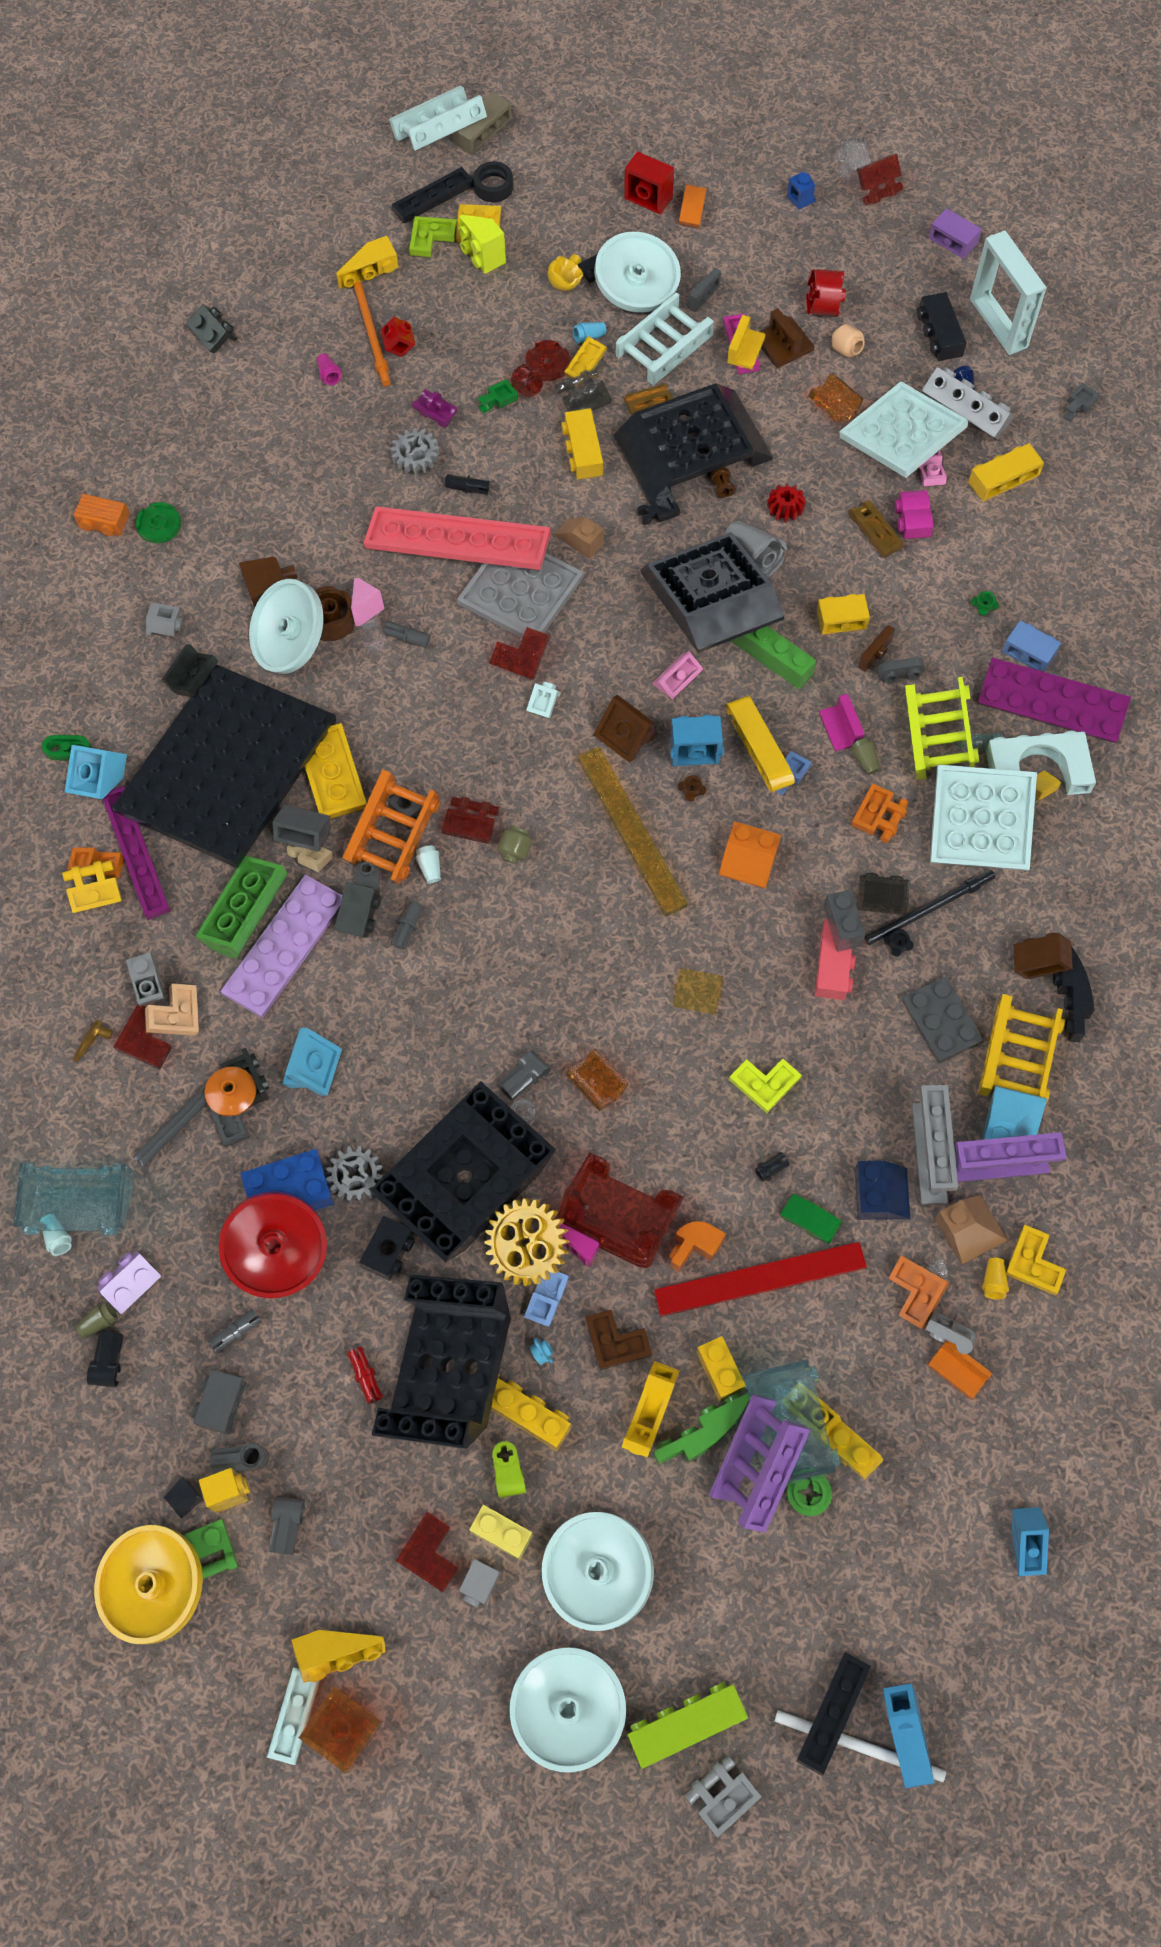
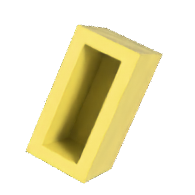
(501, 1532)

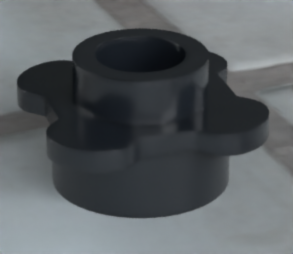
(902, 936)

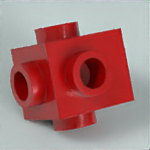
(398, 336)

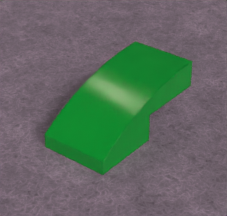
(811, 1218)

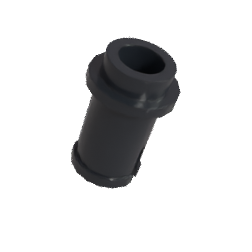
(769, 1168)

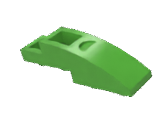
(714, 1426)

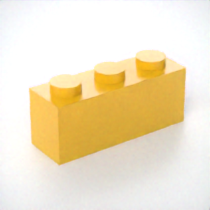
(582, 444)
(1005, 472)

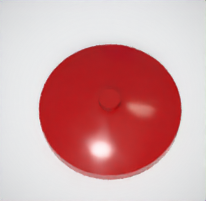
(272, 1245)

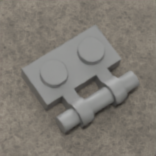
(729, 1803)

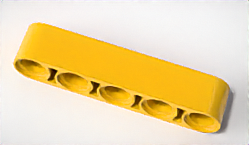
(760, 744)

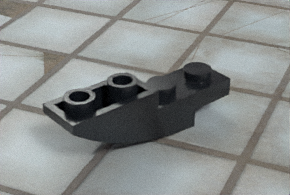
(1078, 998)

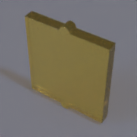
(697, 991)

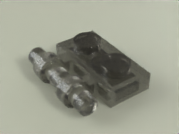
(592, 396)

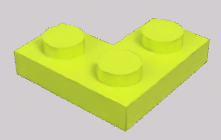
(762, 1089)

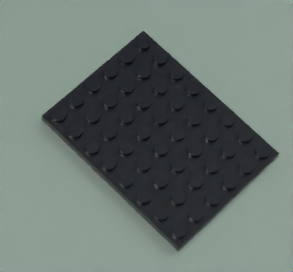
(225, 765)

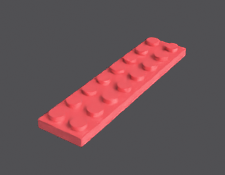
(458, 538)

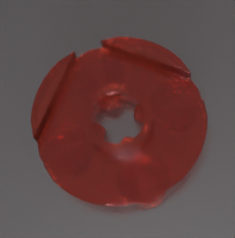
(552, 350)

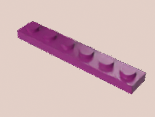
(137, 860)

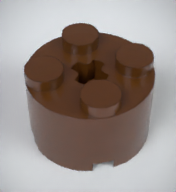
(337, 613)

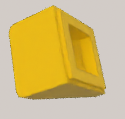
(1046, 785)

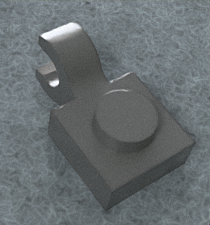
(1081, 399)

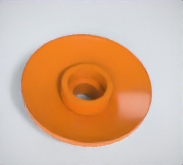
(236, 1100)

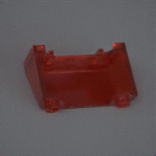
(617, 1215)

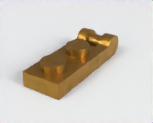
(876, 528)

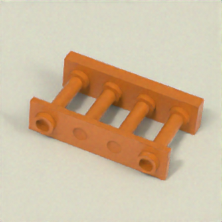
(377, 808)

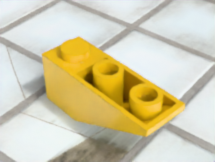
(370, 261)
(333, 1651)

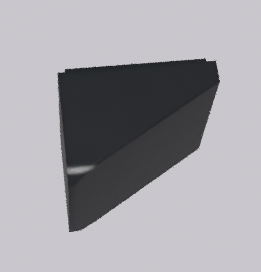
(183, 1497)

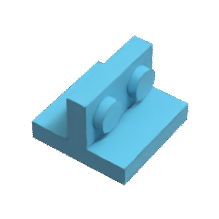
(312, 1063)

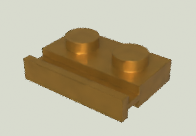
(647, 398)

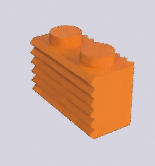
(101, 515)

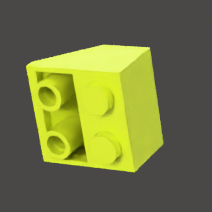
(482, 242)

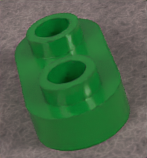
(65, 743)

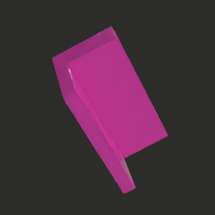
(842, 723)

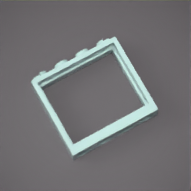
(1003, 251)

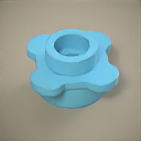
(542, 1351)

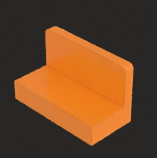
(959, 1369)

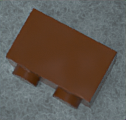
(1043, 956)

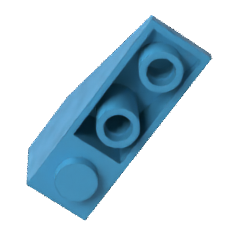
(909, 1735)

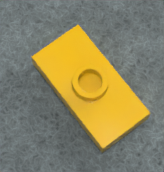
(586, 357)

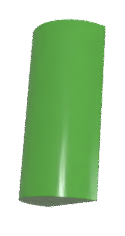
(241, 906)

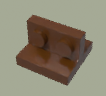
(784, 340)
(624, 728)

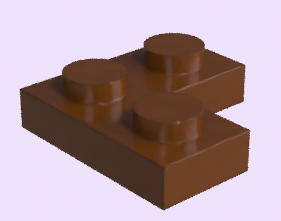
(613, 1348)

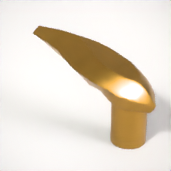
(95, 1030)

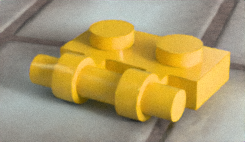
(93, 894)

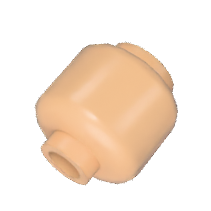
(848, 340)

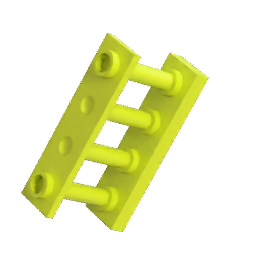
(919, 721)

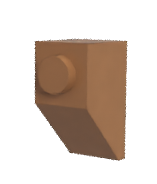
(581, 535)

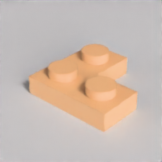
(177, 1018)

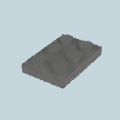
(942, 1019)

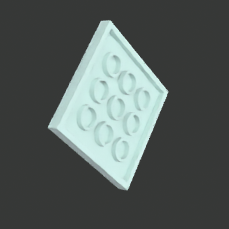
(903, 429)
(983, 817)

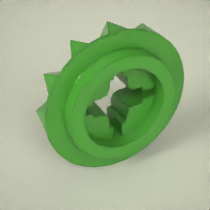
(817, 1504)

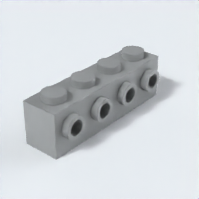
(968, 403)

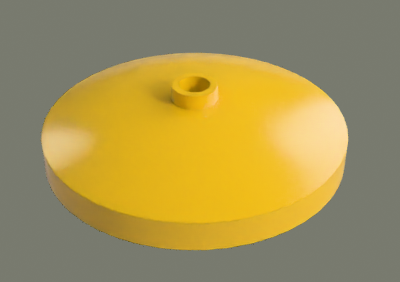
(148, 1584)

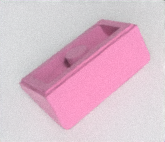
(678, 675)

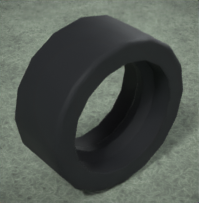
(493, 194)

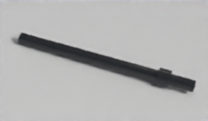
(970, 886)

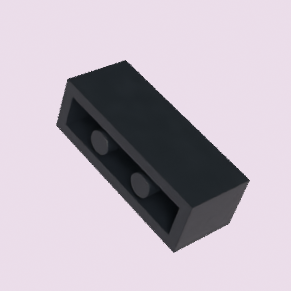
(941, 326)

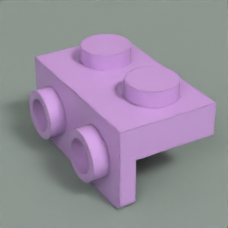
(127, 1281)

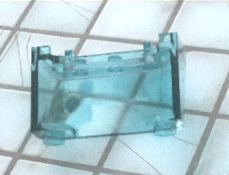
(73, 1199)
(798, 1402)

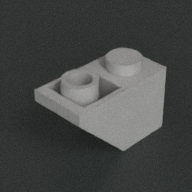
(145, 978)

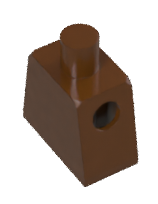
(262, 574)

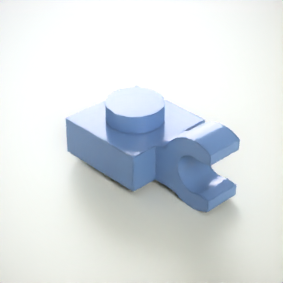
(798, 766)

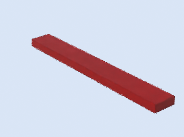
(760, 1279)

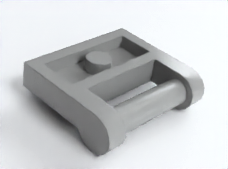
(946, 1328)

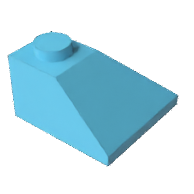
(94, 771)
(1013, 1114)

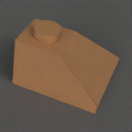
(970, 1228)

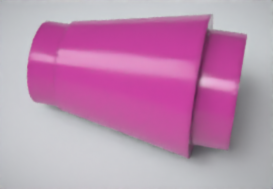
(328, 370)

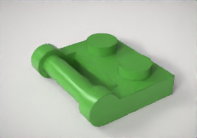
(212, 1540)

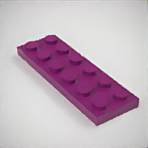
(1054, 700)

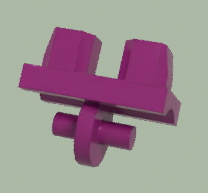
(435, 408)

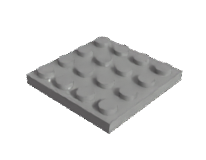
(521, 596)

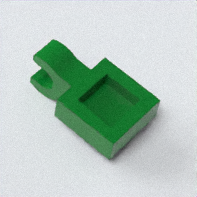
(498, 394)

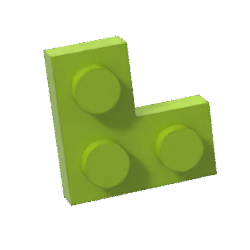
(428, 230)

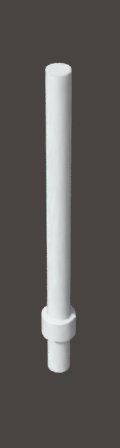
(852, 1743)

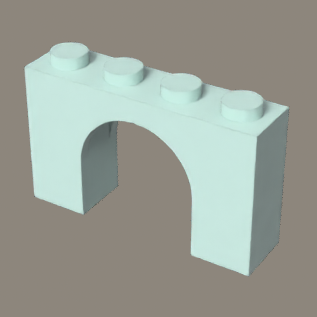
(1066, 749)

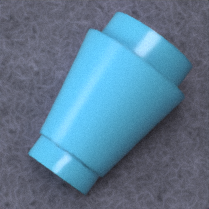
(591, 329)

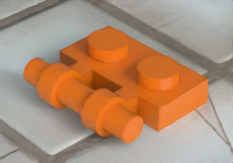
(873, 809)

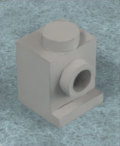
(163, 620)

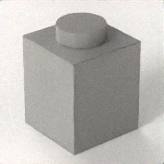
(479, 1583)

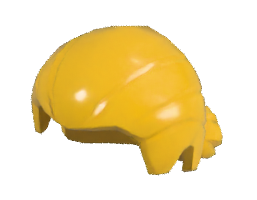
(565, 273)

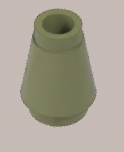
(866, 755)
(98, 1319)

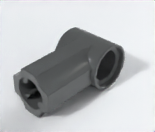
(527, 1072)
(238, 1458)
(286, 1520)

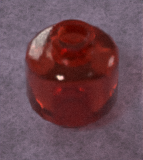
(527, 380)

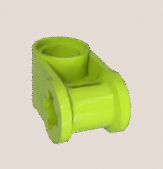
(508, 1474)

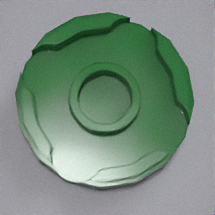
(163, 527)

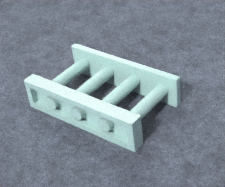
(437, 117)
(673, 355)

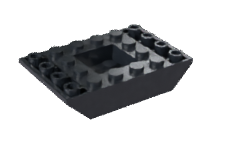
(714, 592)
(473, 1137)

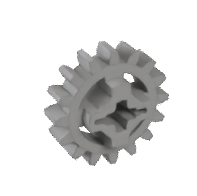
(415, 449)
(348, 1183)

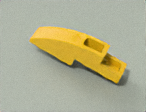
(850, 1447)

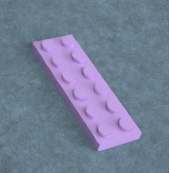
(283, 946)

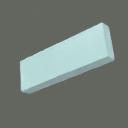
(292, 1719)

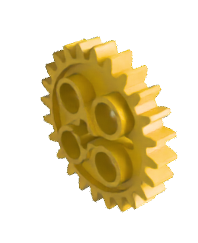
(505, 1249)

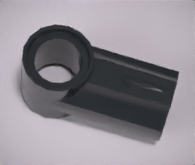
(106, 1365)

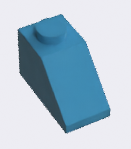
(1030, 1541)

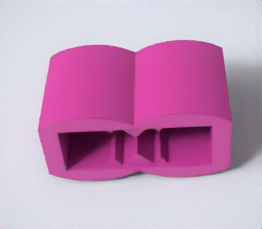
(915, 514)

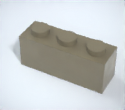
(476, 134)

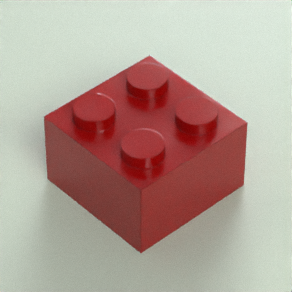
(648, 182)

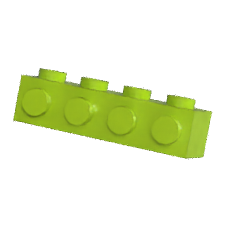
(687, 1725)

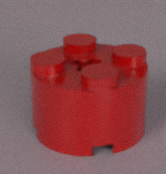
(825, 292)

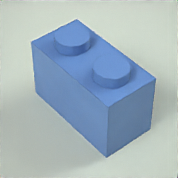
(1031, 646)

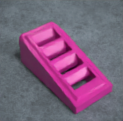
(581, 1245)

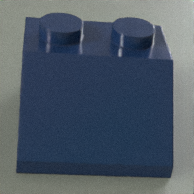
(881, 1191)

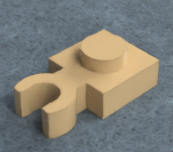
(310, 858)

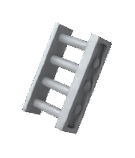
(934, 1145)

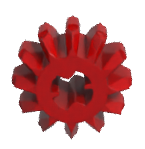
(786, 502)

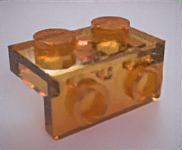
(836, 398)
(597, 1080)

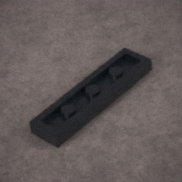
(432, 195)
(833, 1714)

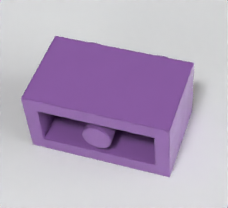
(955, 233)

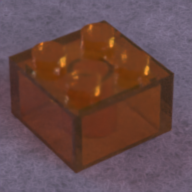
(341, 1729)

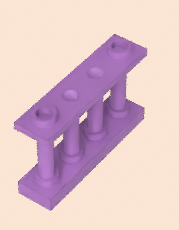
(1008, 1156)
(775, 1471)

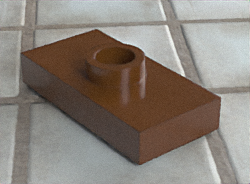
(877, 648)

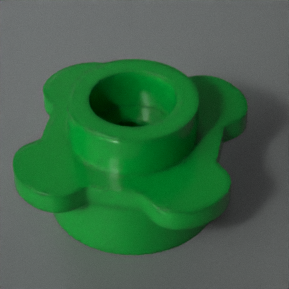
(987, 597)

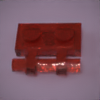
(877, 173)
(468, 825)

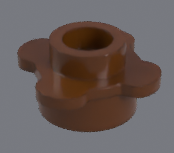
(691, 781)

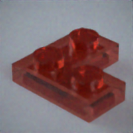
(524, 660)
(140, 1044)
(421, 1556)

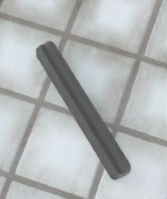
(171, 1128)

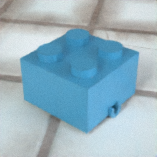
(696, 740)

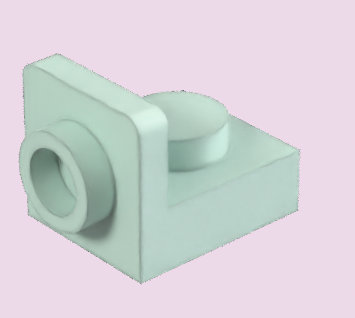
(543, 699)

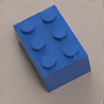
(296, 1175)

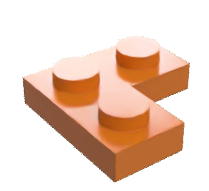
(925, 1291)

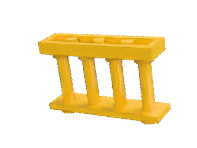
(1001, 1034)

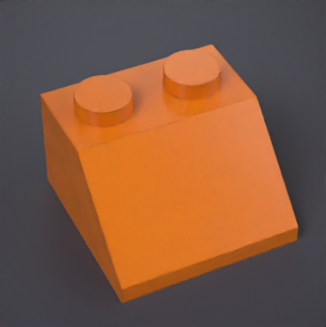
(750, 854)

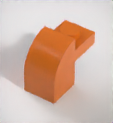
(696, 1237)

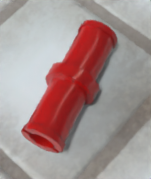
(365, 1375)

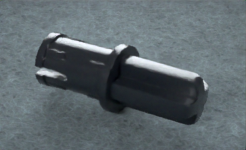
(467, 484)

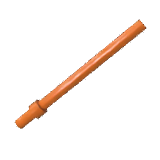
(380, 363)

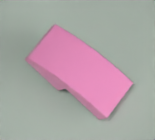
(932, 471)

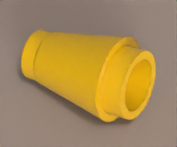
(995, 1280)

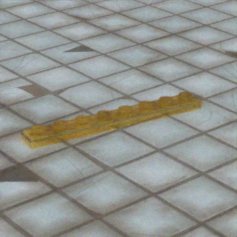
(632, 832)

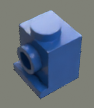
(803, 187)

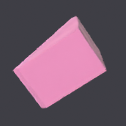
(365, 602)

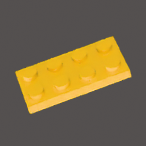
(335, 776)

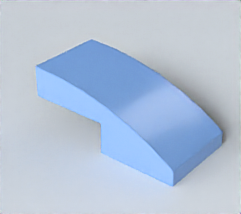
(546, 1298)

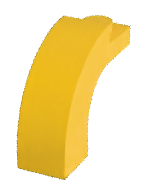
(650, 1409)

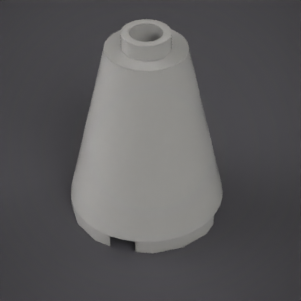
(760, 545)

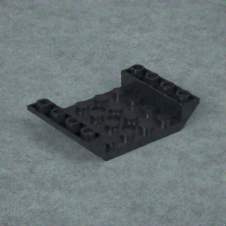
(666, 455)
(449, 1322)

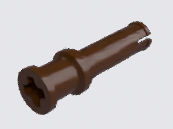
(722, 482)

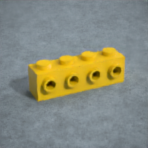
(530, 1414)

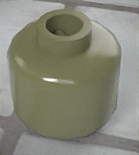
(514, 844)

